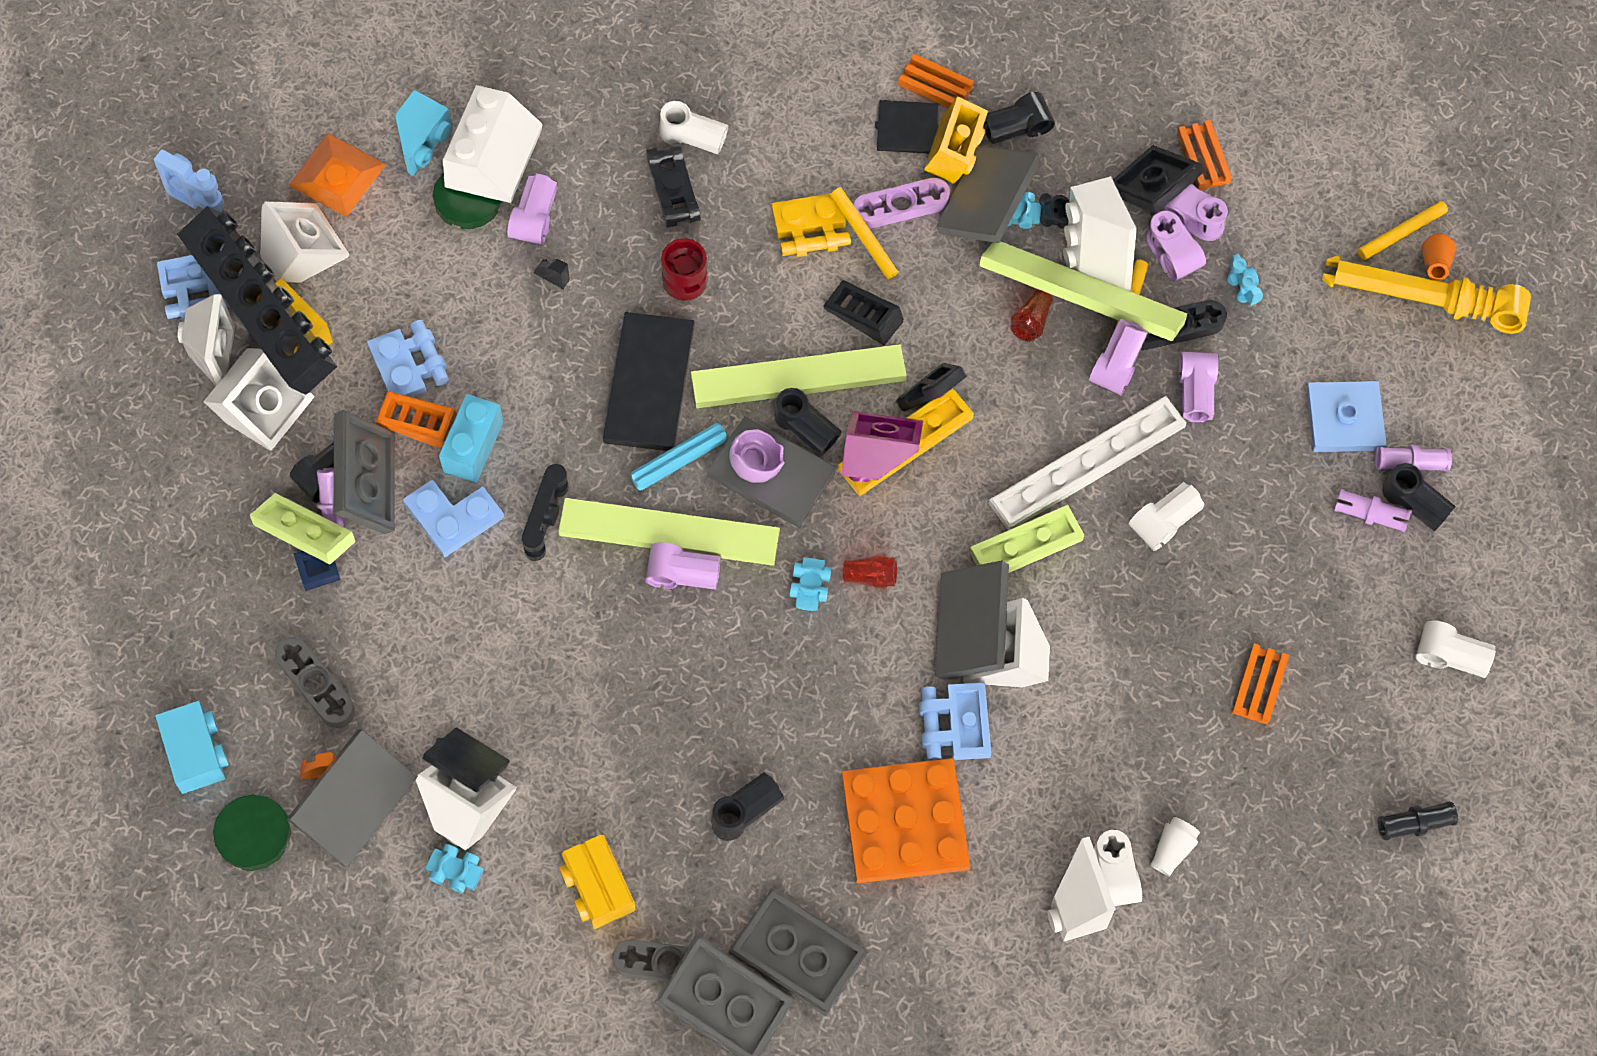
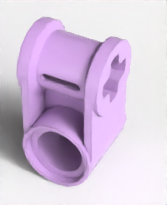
(1196, 210)
(1174, 246)

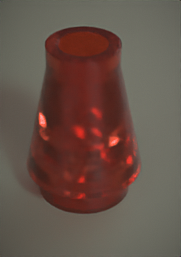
(1030, 319)
(872, 571)

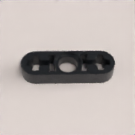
(1203, 327)

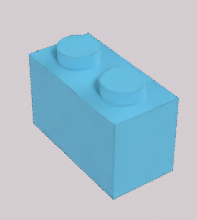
(471, 438)
(191, 746)

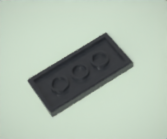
(648, 381)

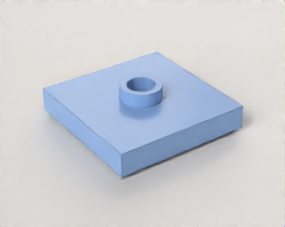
(1345, 416)

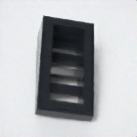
(883, 322)

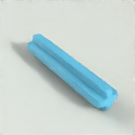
(678, 456)

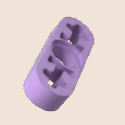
(893, 215)

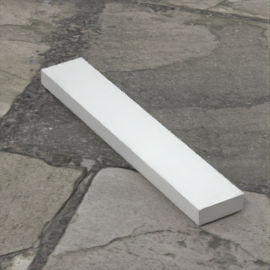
(1087, 463)

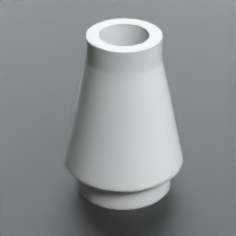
(1174, 845)

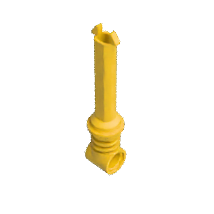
(1506, 307)

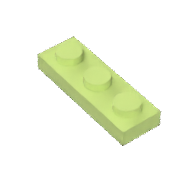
(302, 528)
(1030, 540)

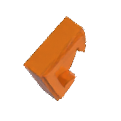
(317, 767)

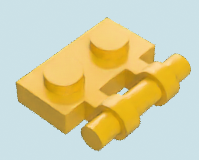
(809, 216)

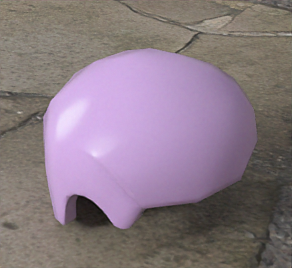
(756, 456)

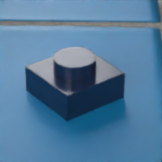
(315, 571)

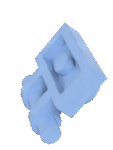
(186, 185)
(179, 279)
(397, 365)
(967, 717)

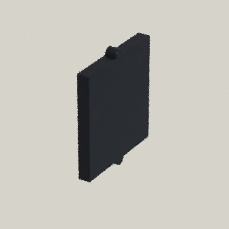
(906, 126)
(466, 759)

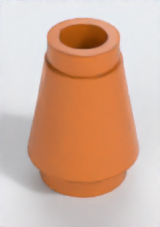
(1438, 255)

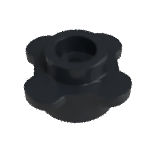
(1053, 210)

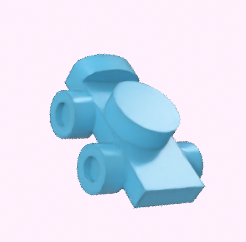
(1027, 212)
(1247, 280)
(809, 588)
(457, 871)

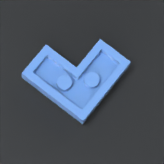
(451, 525)

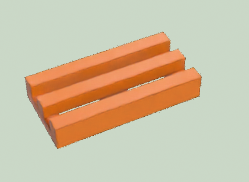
(937, 77)
(1197, 131)
(1269, 655)

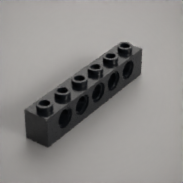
(203, 239)

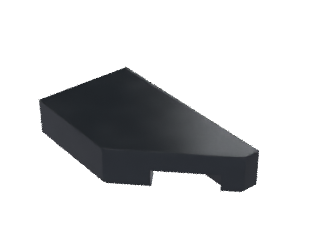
(932, 386)

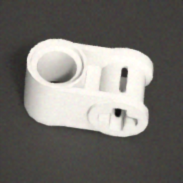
(1119, 872)

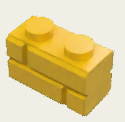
(597, 881)

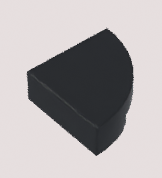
(554, 272)

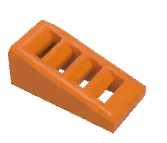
(414, 430)

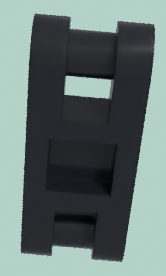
(673, 185)
(544, 511)

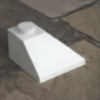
(298, 240)
(208, 336)
(1025, 651)
(459, 811)
(1082, 898)

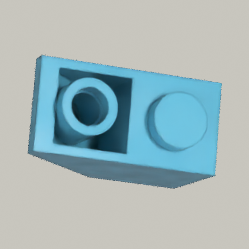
(421, 127)

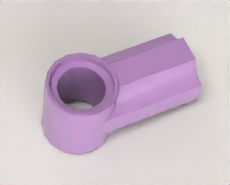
(532, 217)
(1115, 366)
(1198, 382)
(674, 567)

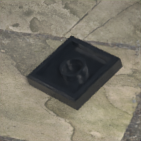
(1156, 178)

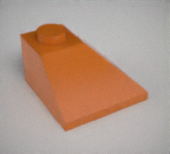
(337, 175)

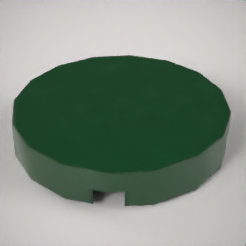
(463, 208)
(251, 832)

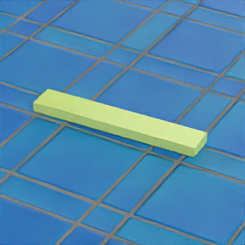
(1083, 289)
(807, 374)
(691, 533)

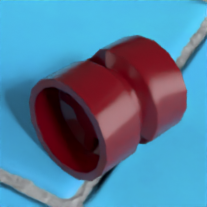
(684, 269)

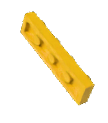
(939, 420)

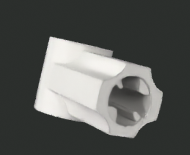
(693, 130)
(1161, 520)
(1446, 648)

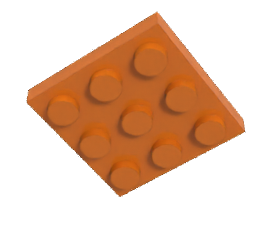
(905, 820)

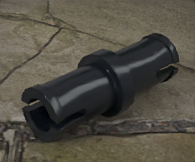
(1417, 820)

